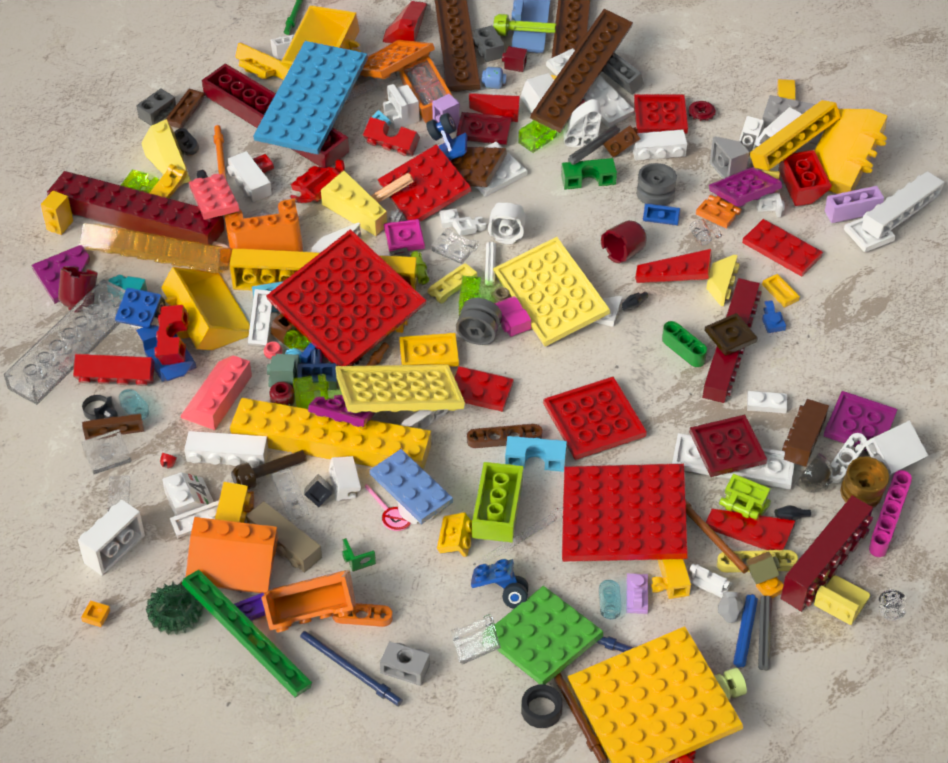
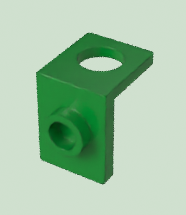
(354, 561)

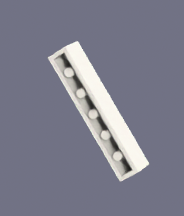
(902, 205)

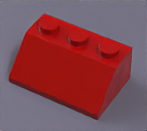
(804, 177)

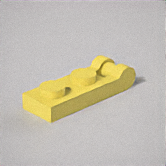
(450, 283)

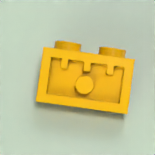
(455, 534)

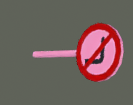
(391, 517)

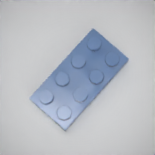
(411, 486)

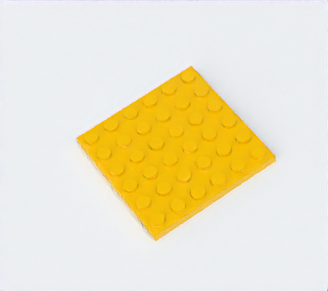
(655, 701)

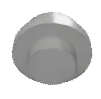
(395, 216)

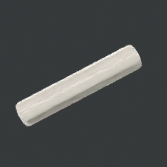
(490, 263)

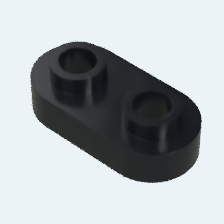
(186, 142)

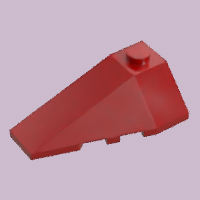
(406, 24)

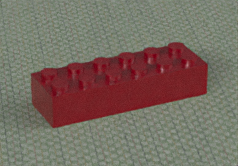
(827, 553)

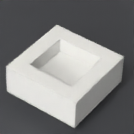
(447, 217)

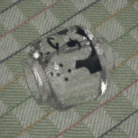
(892, 605)

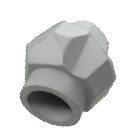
(730, 606)

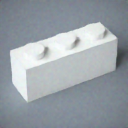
(660, 145)
(249, 177)

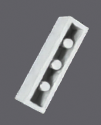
(226, 448)

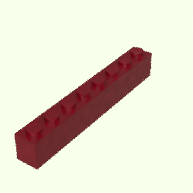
(723, 367)

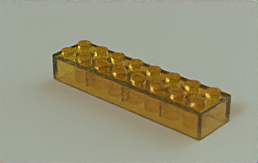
(155, 247)

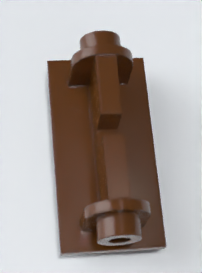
(622, 140)

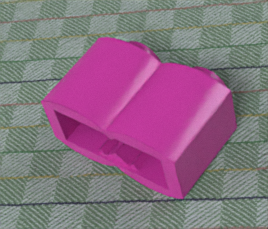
(514, 317)

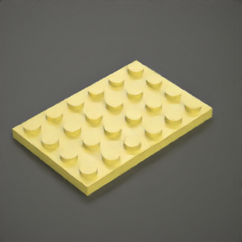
(552, 291)
(399, 388)

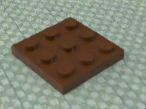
(479, 164)

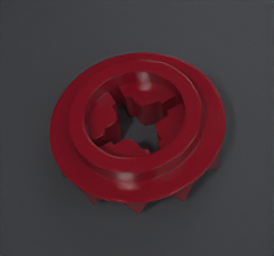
(700, 106)

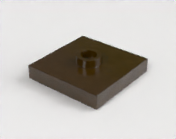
(731, 334)

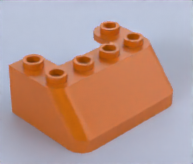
(266, 232)
(309, 599)

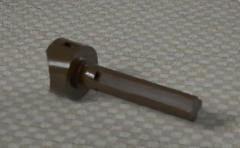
(249, 475)

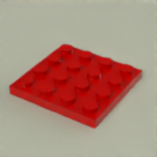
(433, 188)
(594, 418)

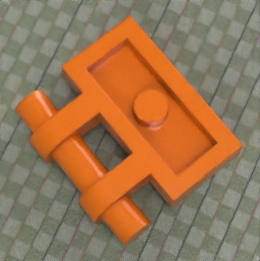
(718, 211)

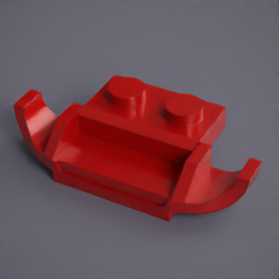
(314, 180)

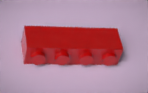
(114, 369)

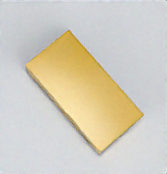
(780, 290)

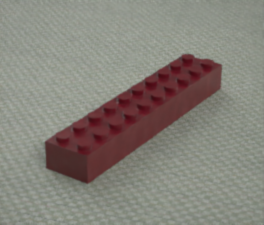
(250, 102)
(136, 209)

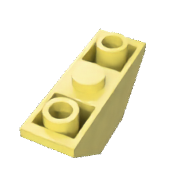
(722, 278)

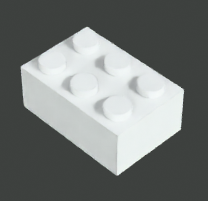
(111, 537)

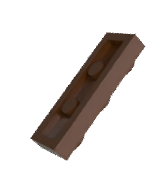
(185, 108)
(126, 424)

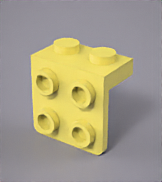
(841, 599)

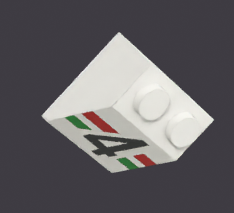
(186, 492)

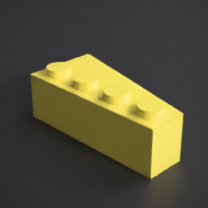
(353, 203)

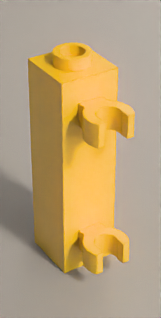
(674, 579)

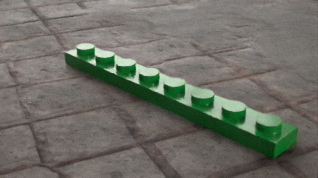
(246, 633)

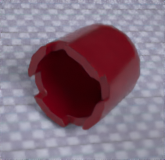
(624, 241)
(75, 285)

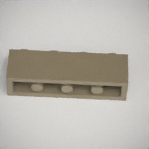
(292, 542)

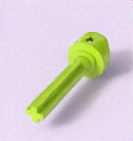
(503, 24)

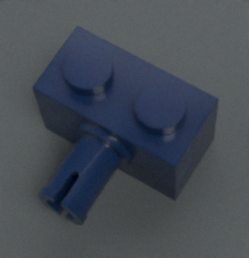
(317, 367)

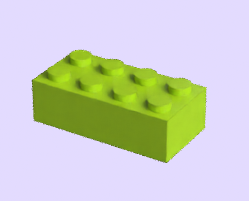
(497, 502)

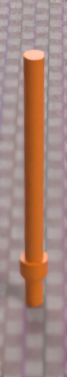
(218, 141)

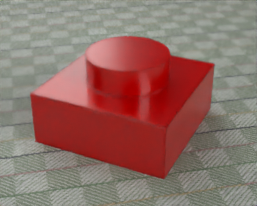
(264, 163)

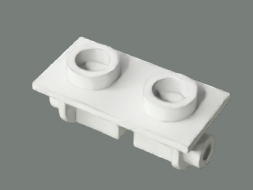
(708, 581)

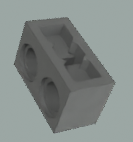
(488, 43)
(156, 107)

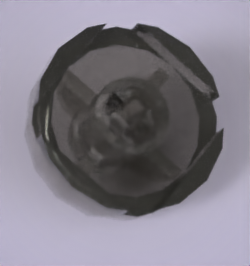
(816, 475)

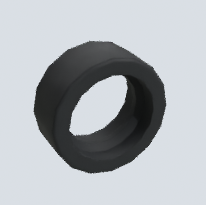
(541, 691)

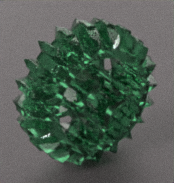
(173, 613)

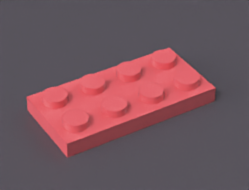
(213, 196)

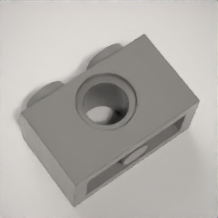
(413, 671)

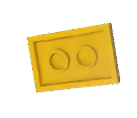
(429, 350)

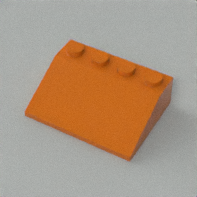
(233, 553)

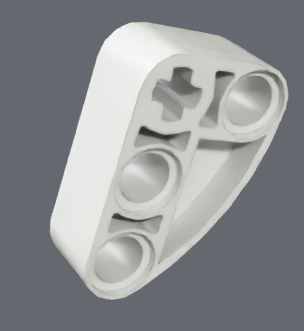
(583, 124)

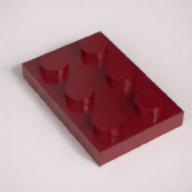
(484, 127)

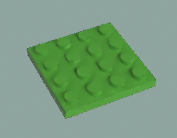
(545, 635)

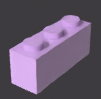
(852, 204)

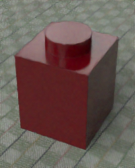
(515, 59)

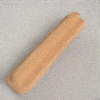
(392, 188)

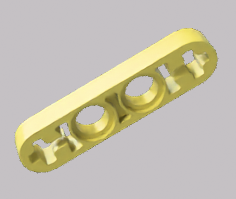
(781, 554)

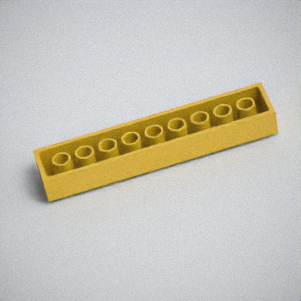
(263, 267)
(322, 437)

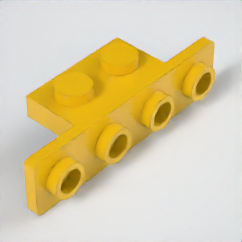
(259, 62)

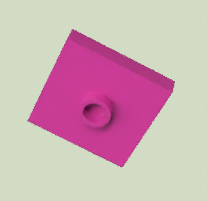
(404, 235)

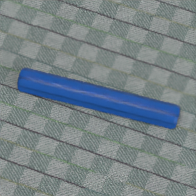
(745, 631)

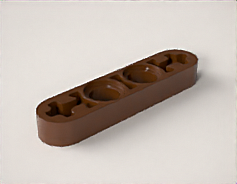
(503, 432)

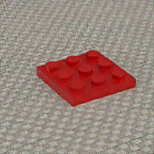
(660, 112)

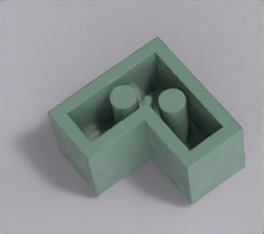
(283, 368)

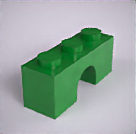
(600, 169)

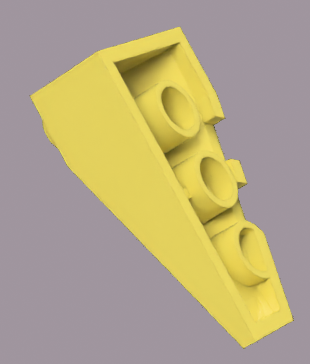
(163, 149)

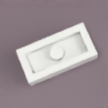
(766, 402)

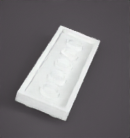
(612, 105)
(774, 473)

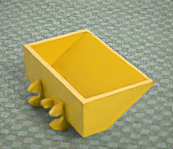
(324, 27)
(849, 147)
(212, 310)

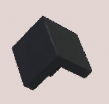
(318, 490)

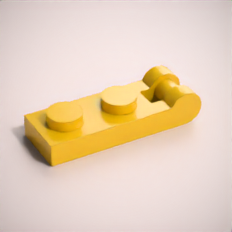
(167, 185)

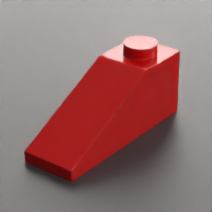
(495, 105)

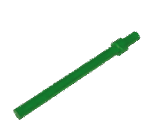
(291, 21)

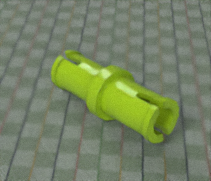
(422, 275)

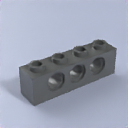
(623, 74)

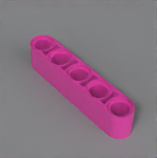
(890, 513)

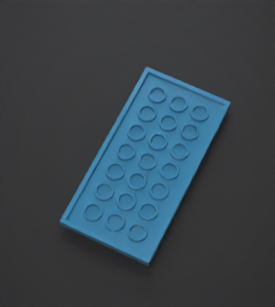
(310, 97)

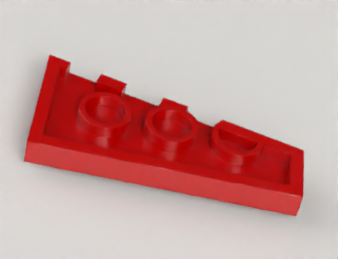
(678, 268)
(764, 533)

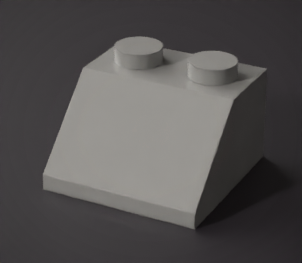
(728, 156)

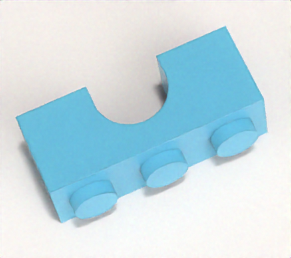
(550, 451)

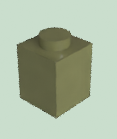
(763, 567)

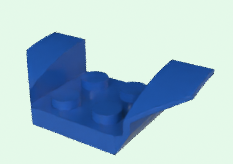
(164, 372)

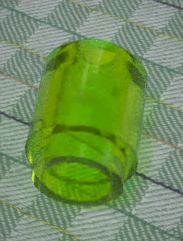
(296, 340)

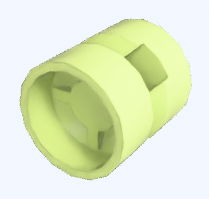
(732, 683)

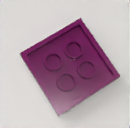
(745, 186)
(858, 415)

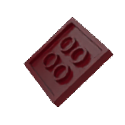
(728, 445)

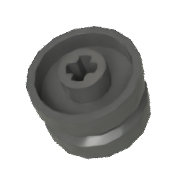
(656, 184)
(479, 321)

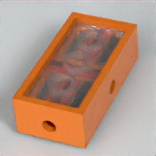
(425, 84)

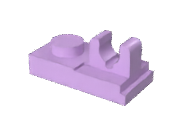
(637, 593)

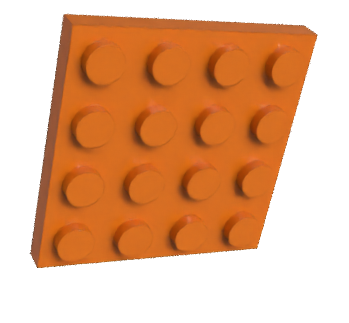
(395, 57)

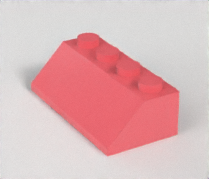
(218, 392)

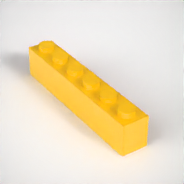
(795, 135)

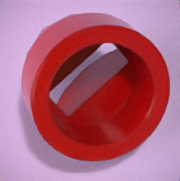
(169, 459)

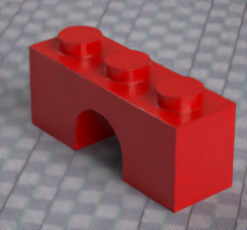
(404, 142)
(171, 321)

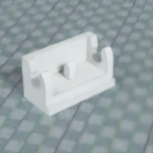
(344, 477)

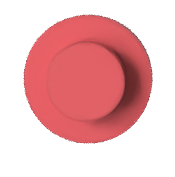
(272, 349)

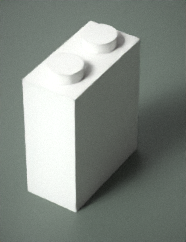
(897, 447)

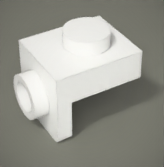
(771, 202)

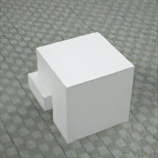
(535, 89)
(402, 106)

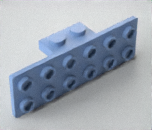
(530, 12)

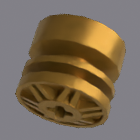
(866, 480)

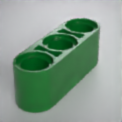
(684, 344)

